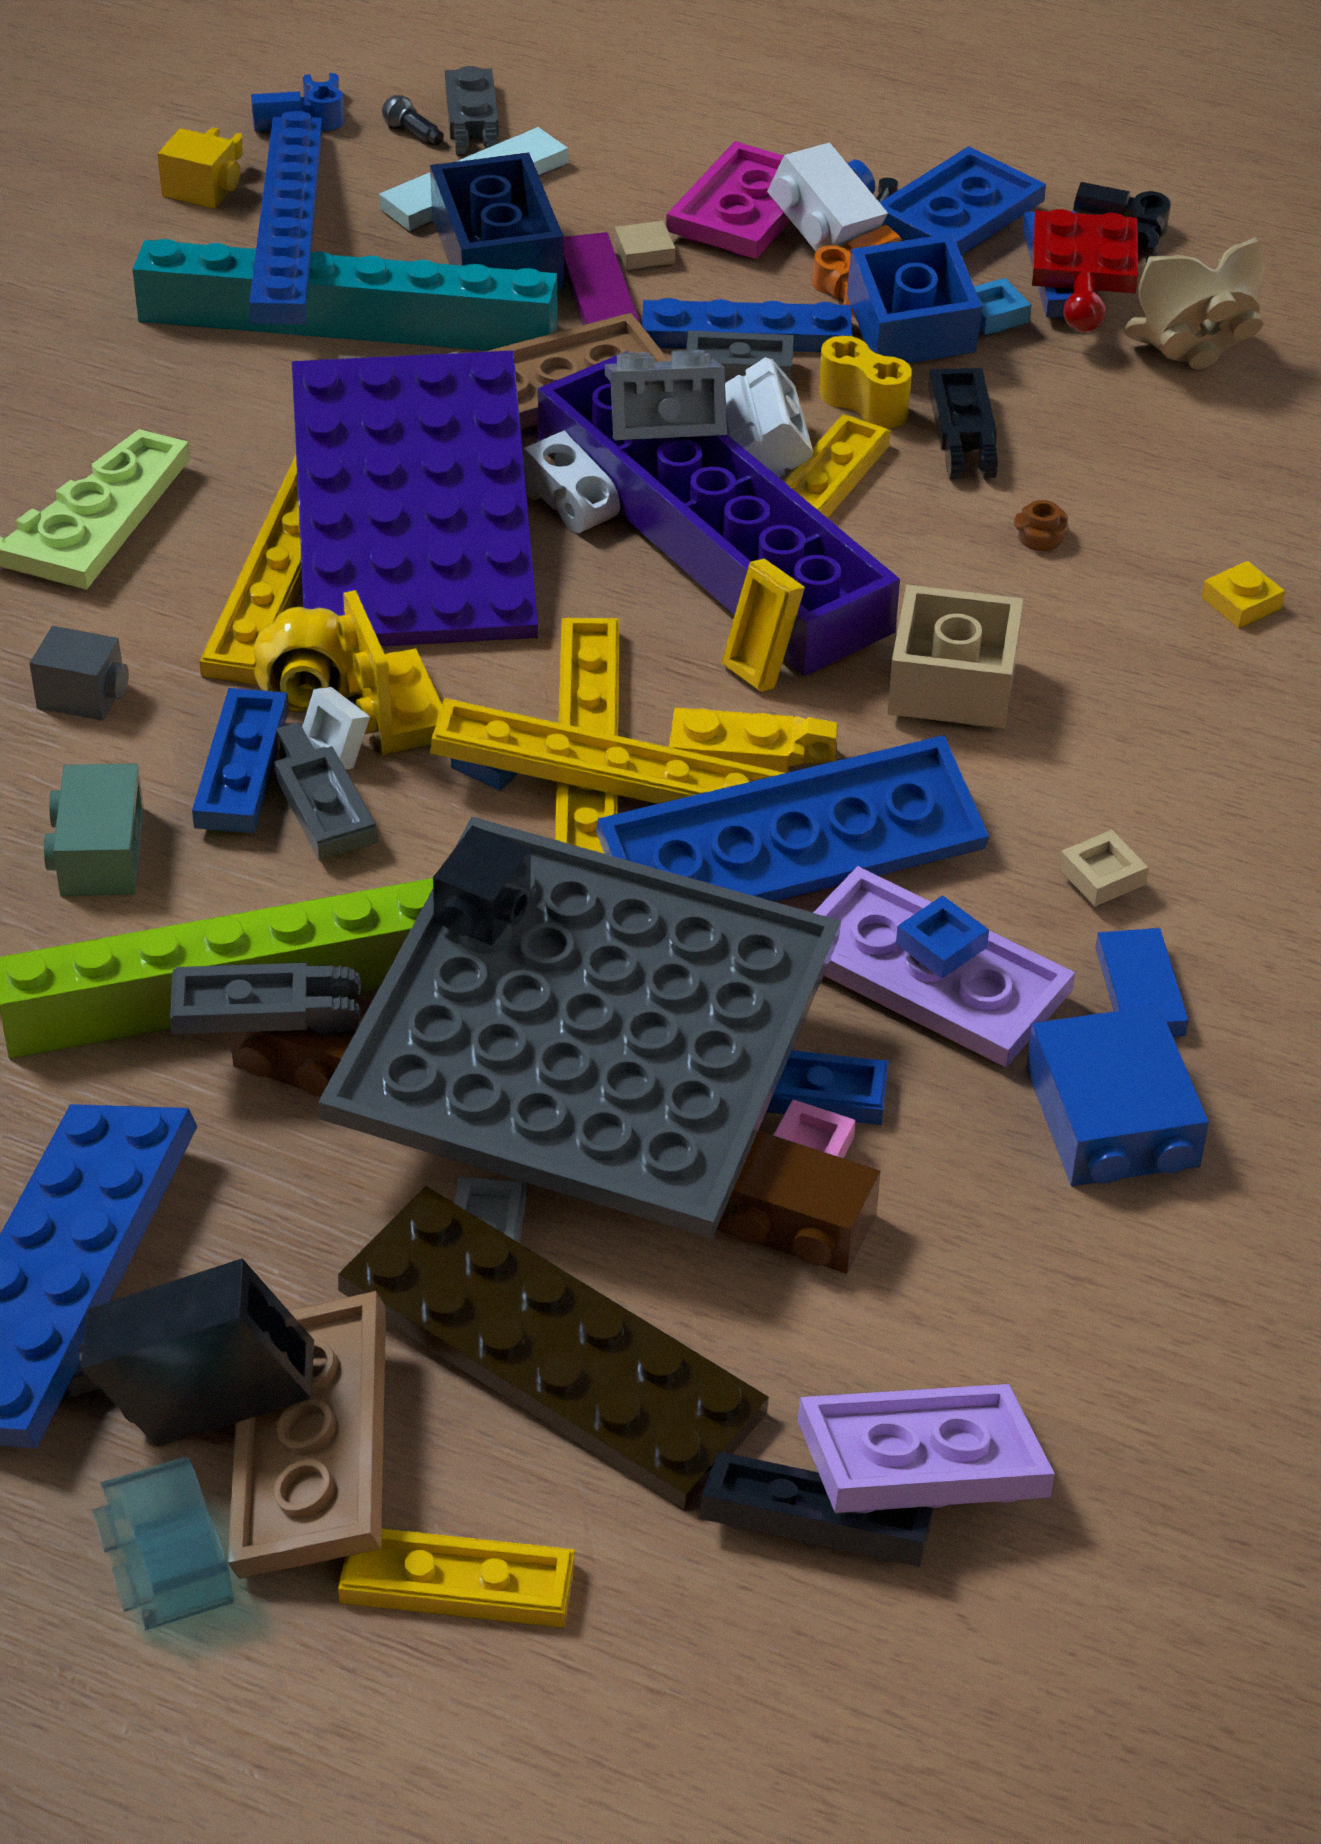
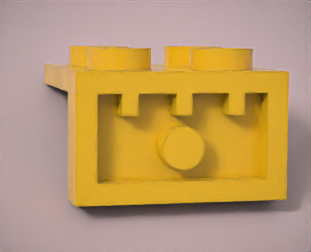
(387, 686)

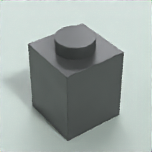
(78, 673)

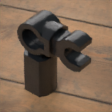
(1148, 207)

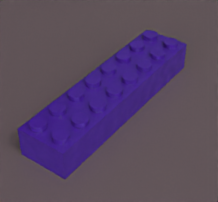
(721, 510)

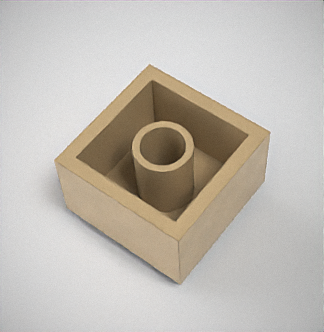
(955, 656)

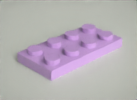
(979, 1005)

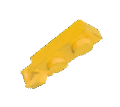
(755, 737)

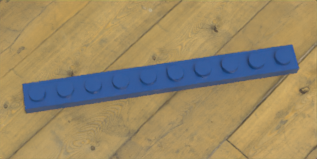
(287, 221)

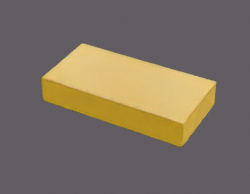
(762, 624)

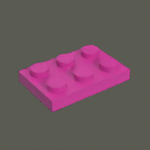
(732, 203)

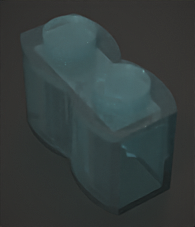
(164, 1542)

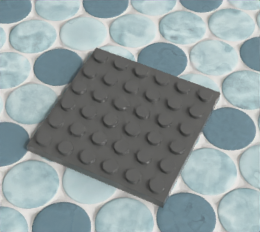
(599, 1040)

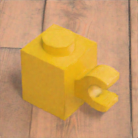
(200, 166)

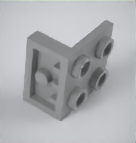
(667, 396)

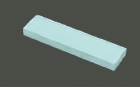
(411, 201)

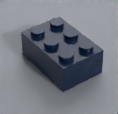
(496, 215)

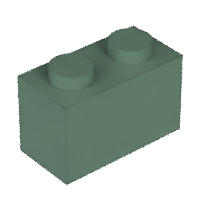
(96, 830)

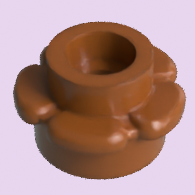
(1041, 525)

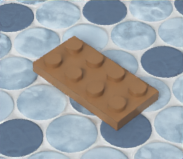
(572, 350)
(314, 1469)

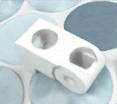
(573, 486)

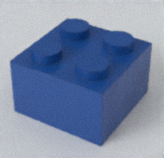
(914, 299)

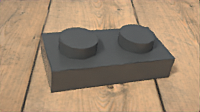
(743, 350)

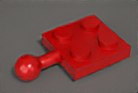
(1085, 256)

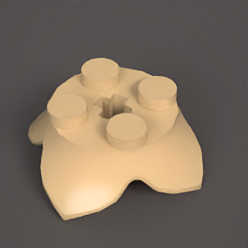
(1199, 309)

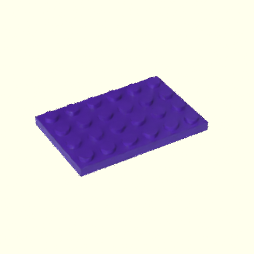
(415, 495)

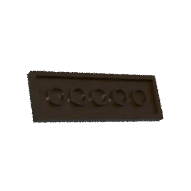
(555, 1346)

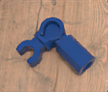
(319, 100)

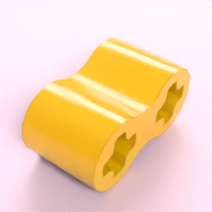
(865, 381)

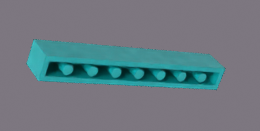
(351, 297)

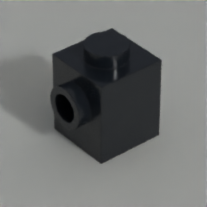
(482, 886)

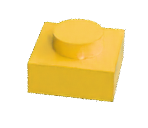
(1243, 594)

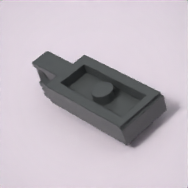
(322, 795)

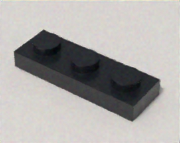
(796, 1506)

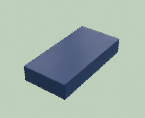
(1141, 974)

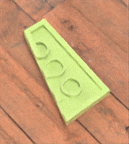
(95, 514)

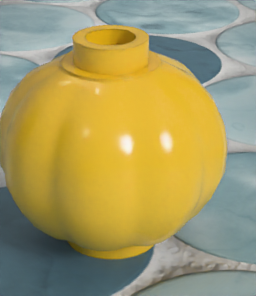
(298, 655)

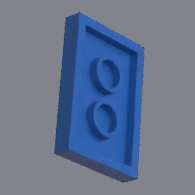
(964, 197)

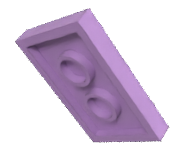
(924, 1448)

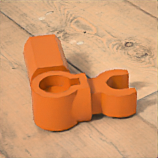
(833, 262)

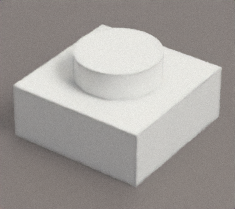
(335, 723)

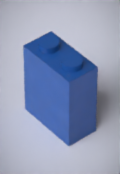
(1116, 1095)

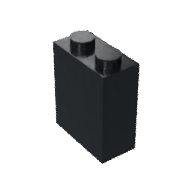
(198, 1353)

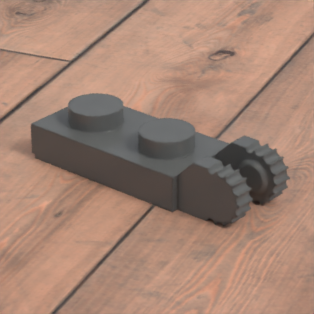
(471, 106)
(264, 998)

